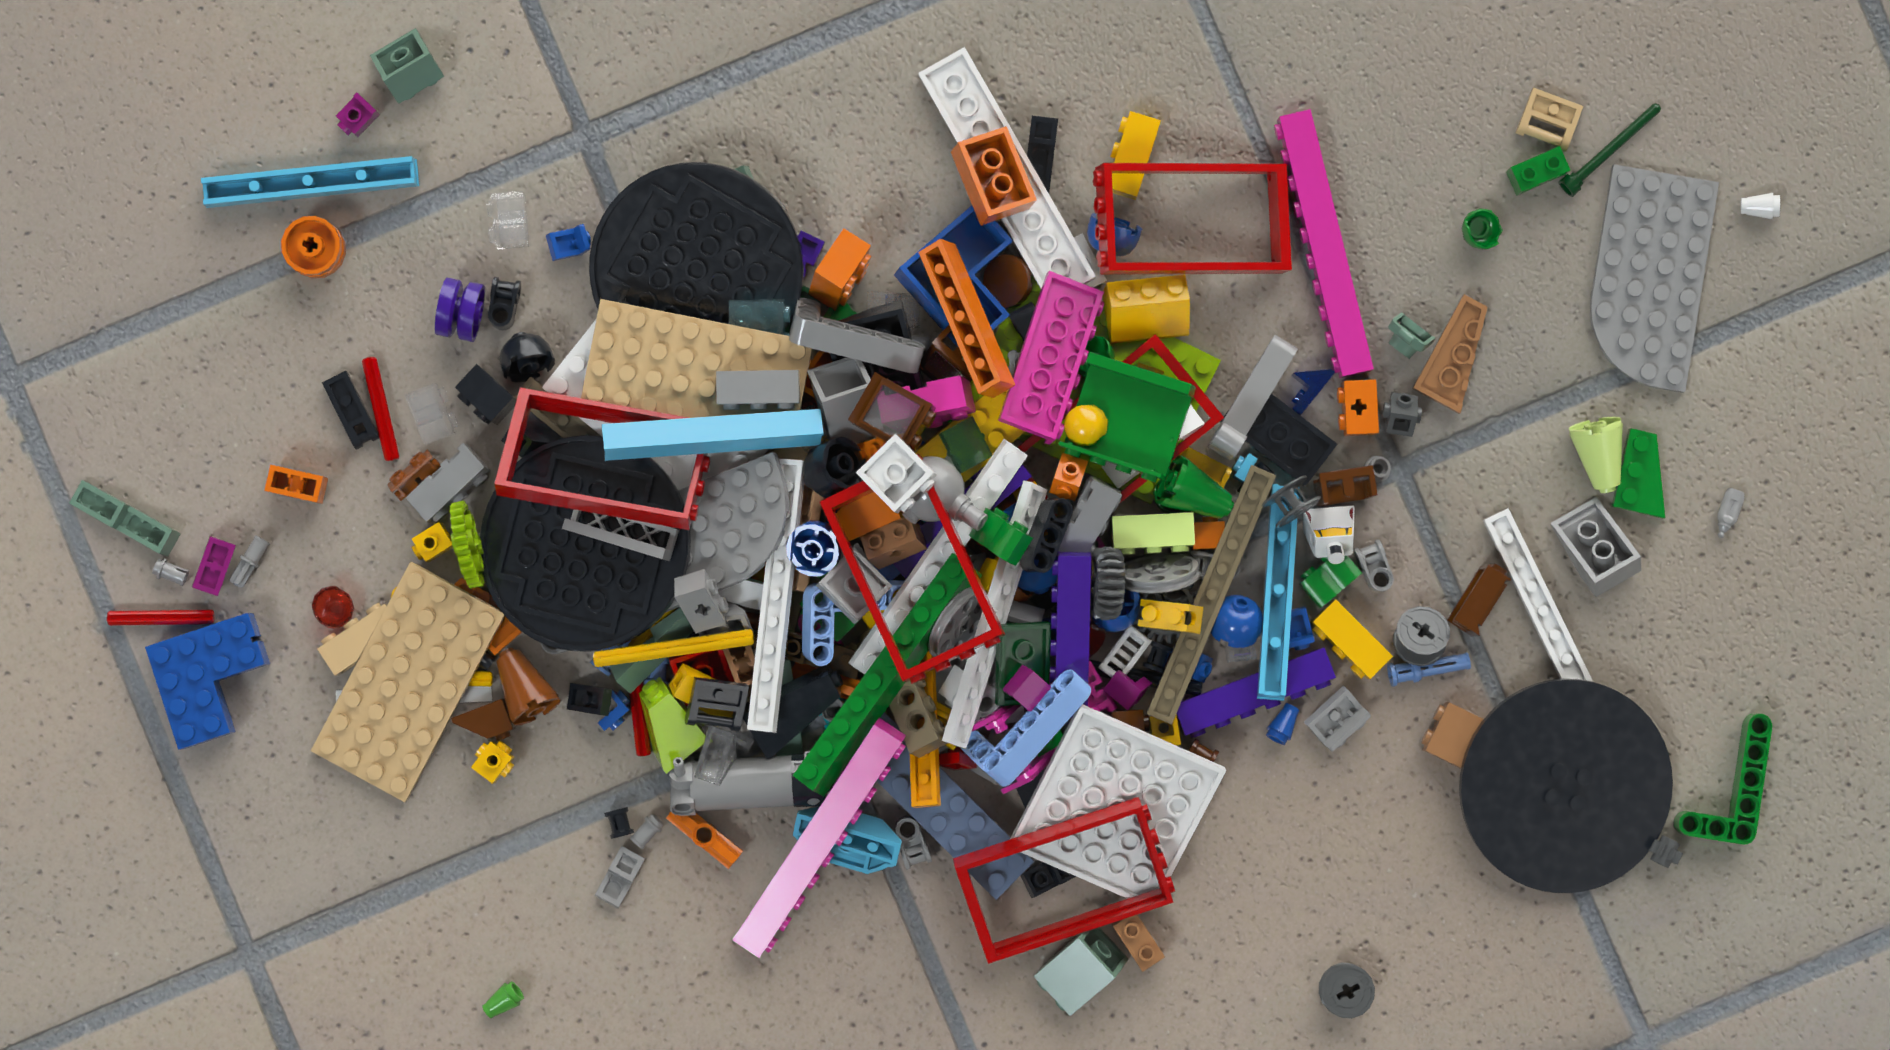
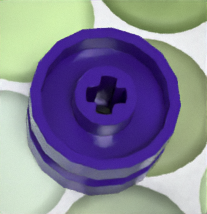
(459, 309)

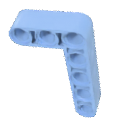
(825, 611)
(1031, 732)

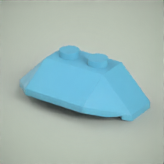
(867, 847)

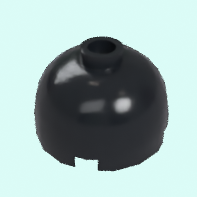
(525, 356)

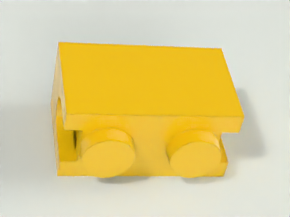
(1170, 616)

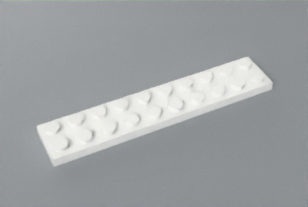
(972, 111)

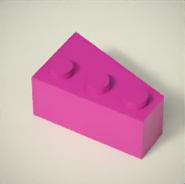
(950, 397)

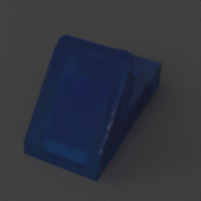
(1314, 382)

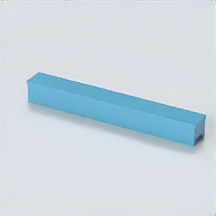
(310, 182)
(712, 434)
(1277, 605)

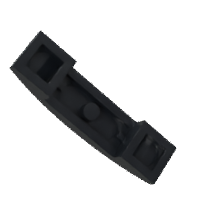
(1042, 147)

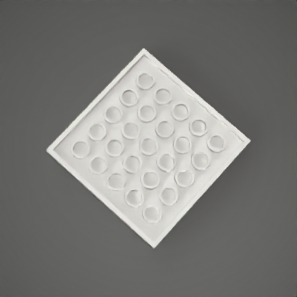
(1107, 764)

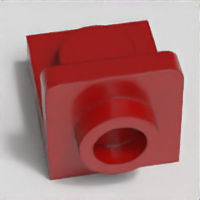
(956, 760)

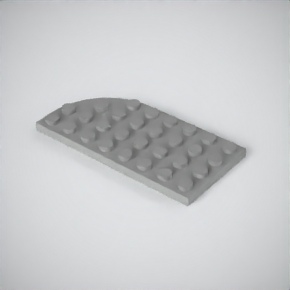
(1651, 273)
(738, 521)

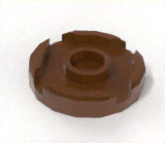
(1008, 280)

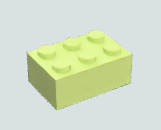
(1152, 532)

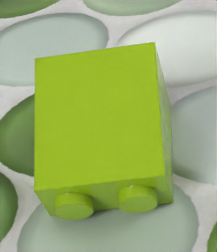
(667, 725)

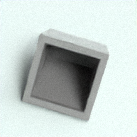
(836, 392)

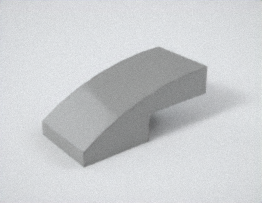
(619, 877)

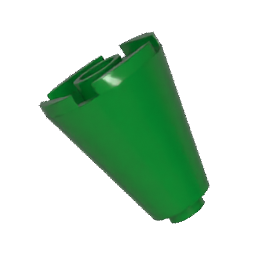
(1193, 491)

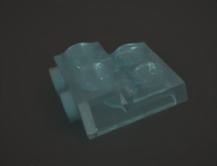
(760, 314)

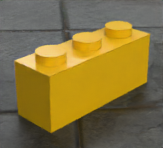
(1135, 147)
(1350, 640)

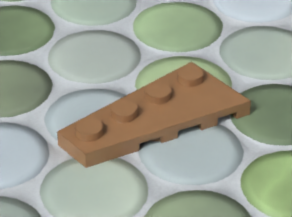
(1450, 363)

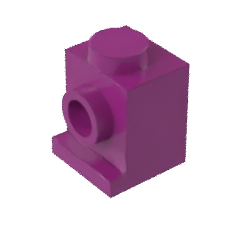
(366, 116)

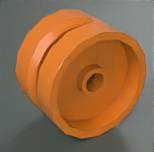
(302, 235)

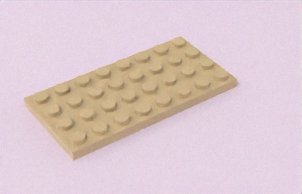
(672, 360)
(408, 682)

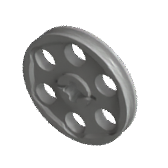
(1160, 572)
(956, 623)

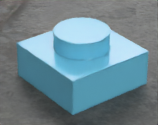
(1242, 466)

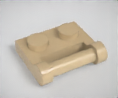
(1553, 111)

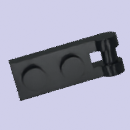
(350, 409)

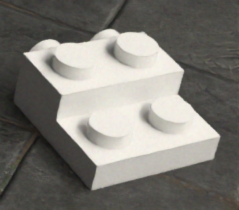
(897, 474)

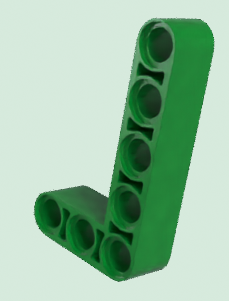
(1740, 790)

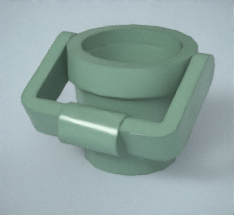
(1408, 336)

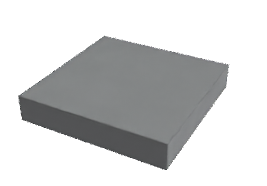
(844, 591)

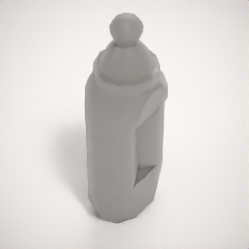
(1729, 510)

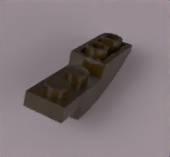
(839, 661)

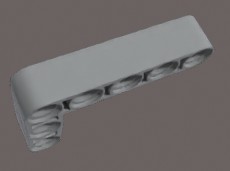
(852, 341)
(1252, 398)

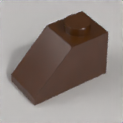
(1132, 717)
(487, 721)

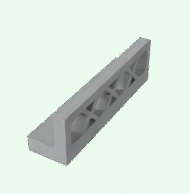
(622, 541)

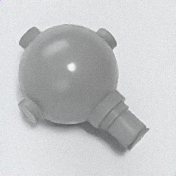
(950, 490)

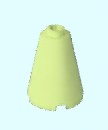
(1600, 451)

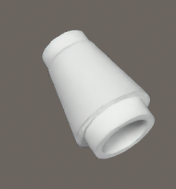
(1761, 206)

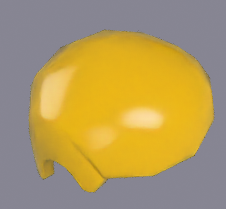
(1085, 425)

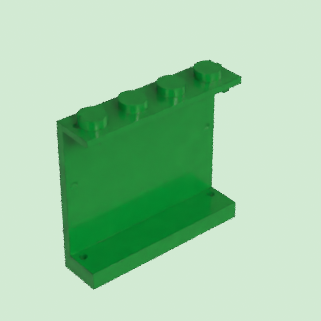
(1142, 415)

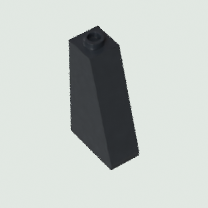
(799, 705)

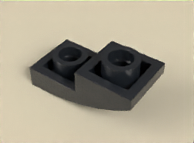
(1043, 878)

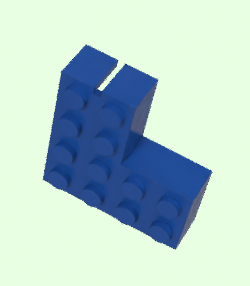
(977, 248)
(191, 671)

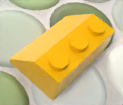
(1146, 308)

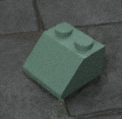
(407, 66)

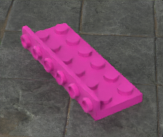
(1052, 357)

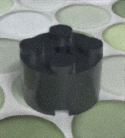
(833, 466)

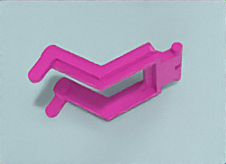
(1097, 700)

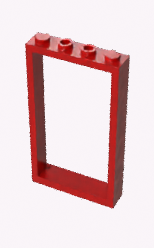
(1278, 220)
(600, 411)
(1214, 414)
(942, 660)
(1078, 923)

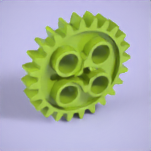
(467, 544)

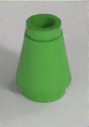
(504, 999)

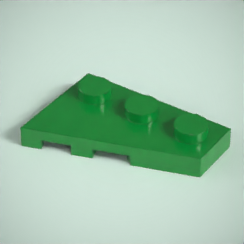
(1640, 476)

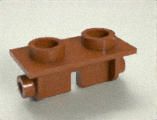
(420, 467)

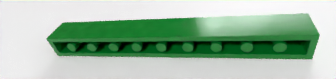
(880, 683)

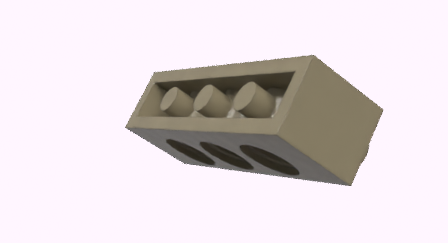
(928, 737)

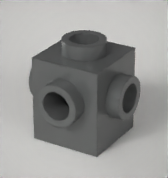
(1401, 414)

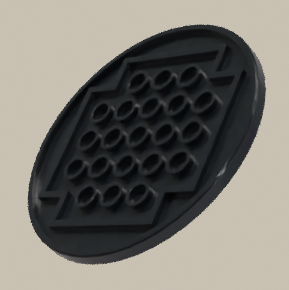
(694, 242)
(573, 586)
(1565, 785)

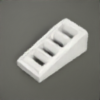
(1136, 636)

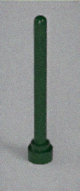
(1572, 183)

